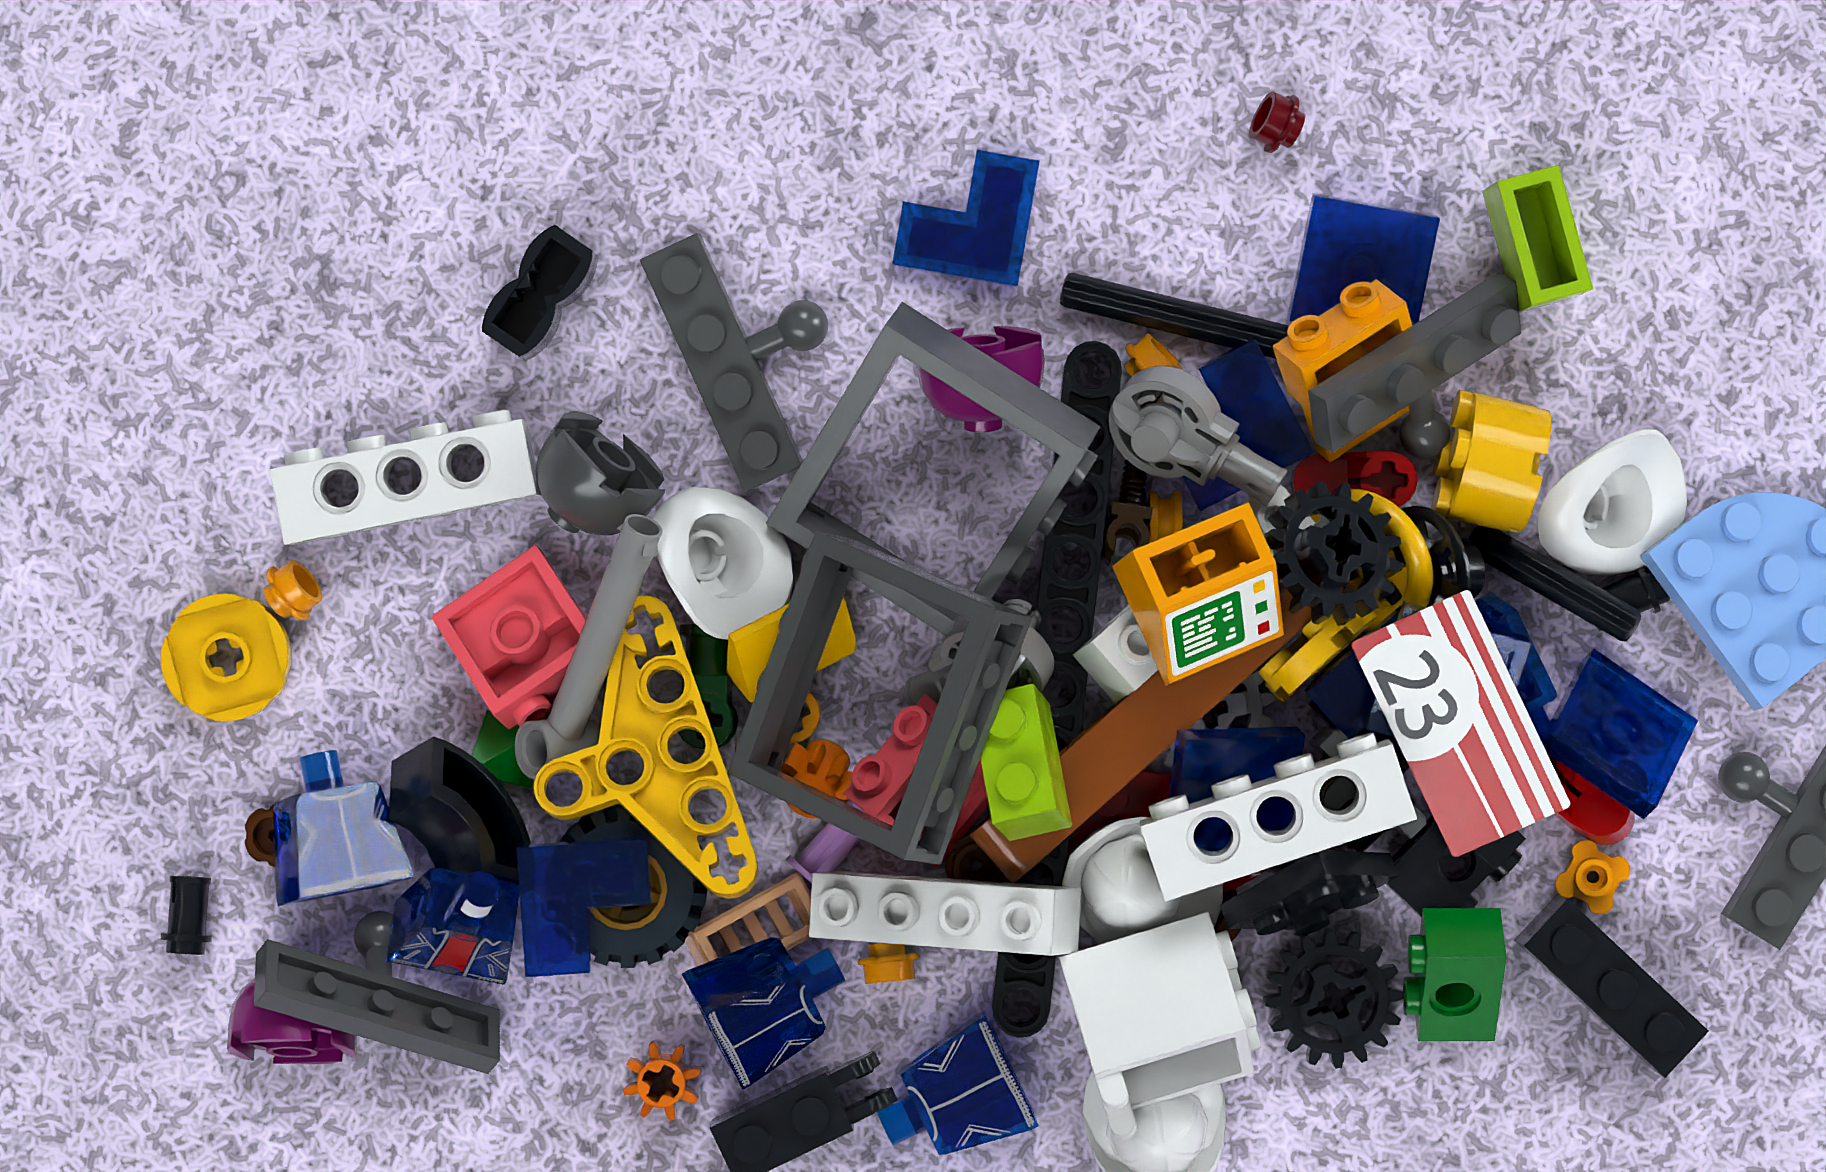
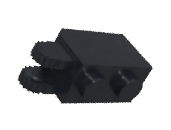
(796, 1117)

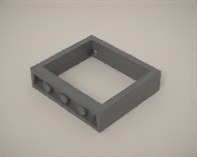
(987, 384)
(957, 727)

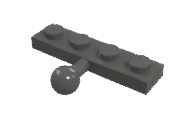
(727, 360)
(1410, 368)
(1794, 854)
(374, 1002)

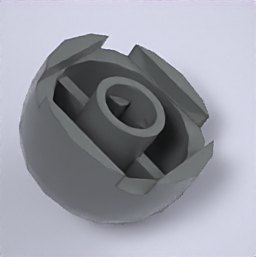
(593, 480)

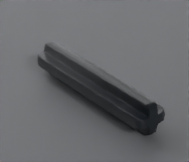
(1556, 582)

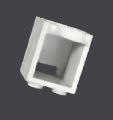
(1161, 1015)

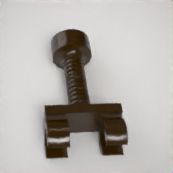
(1128, 517)

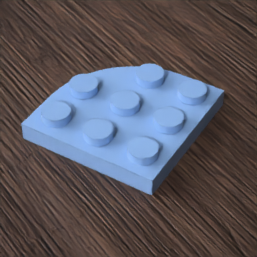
(1751, 587)

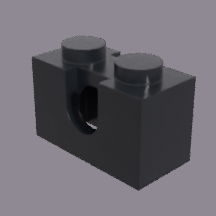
(1425, 886)

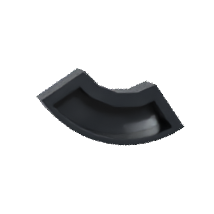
(456, 810)

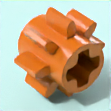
(821, 766)
(645, 1082)

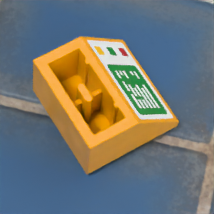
(1204, 593)

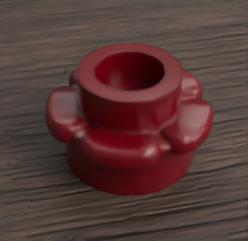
(1277, 121)

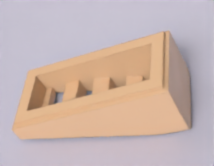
(800, 898)

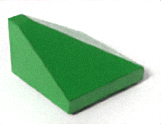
(497, 751)

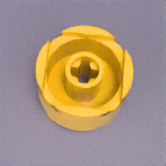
(1491, 462)

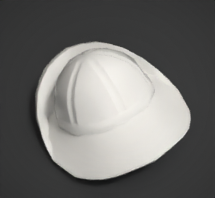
(1647, 498)
(749, 557)
(1122, 888)
(1169, 1135)

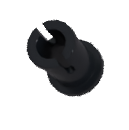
(1639, 591)
(187, 915)

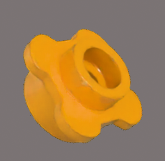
(1574, 879)

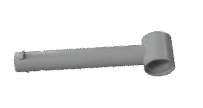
(568, 723)

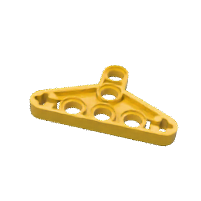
(666, 787)

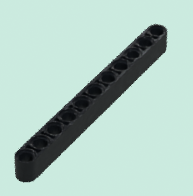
(1081, 595)

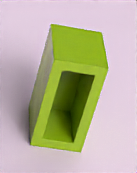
(1537, 238)
(1024, 767)

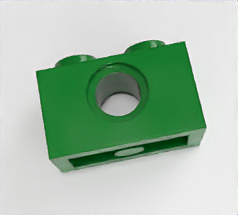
(1457, 974)

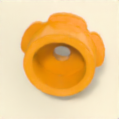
(1148, 353)
(292, 590)
(888, 963)

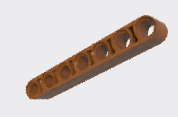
(1127, 741)

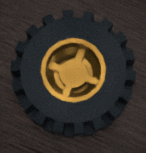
(647, 930)

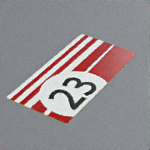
(1460, 723)

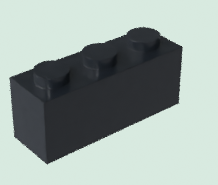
(1611, 985)

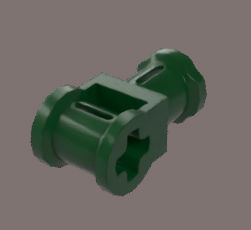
(709, 664)

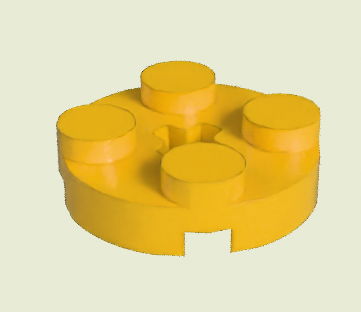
(1309, 654)
(207, 688)

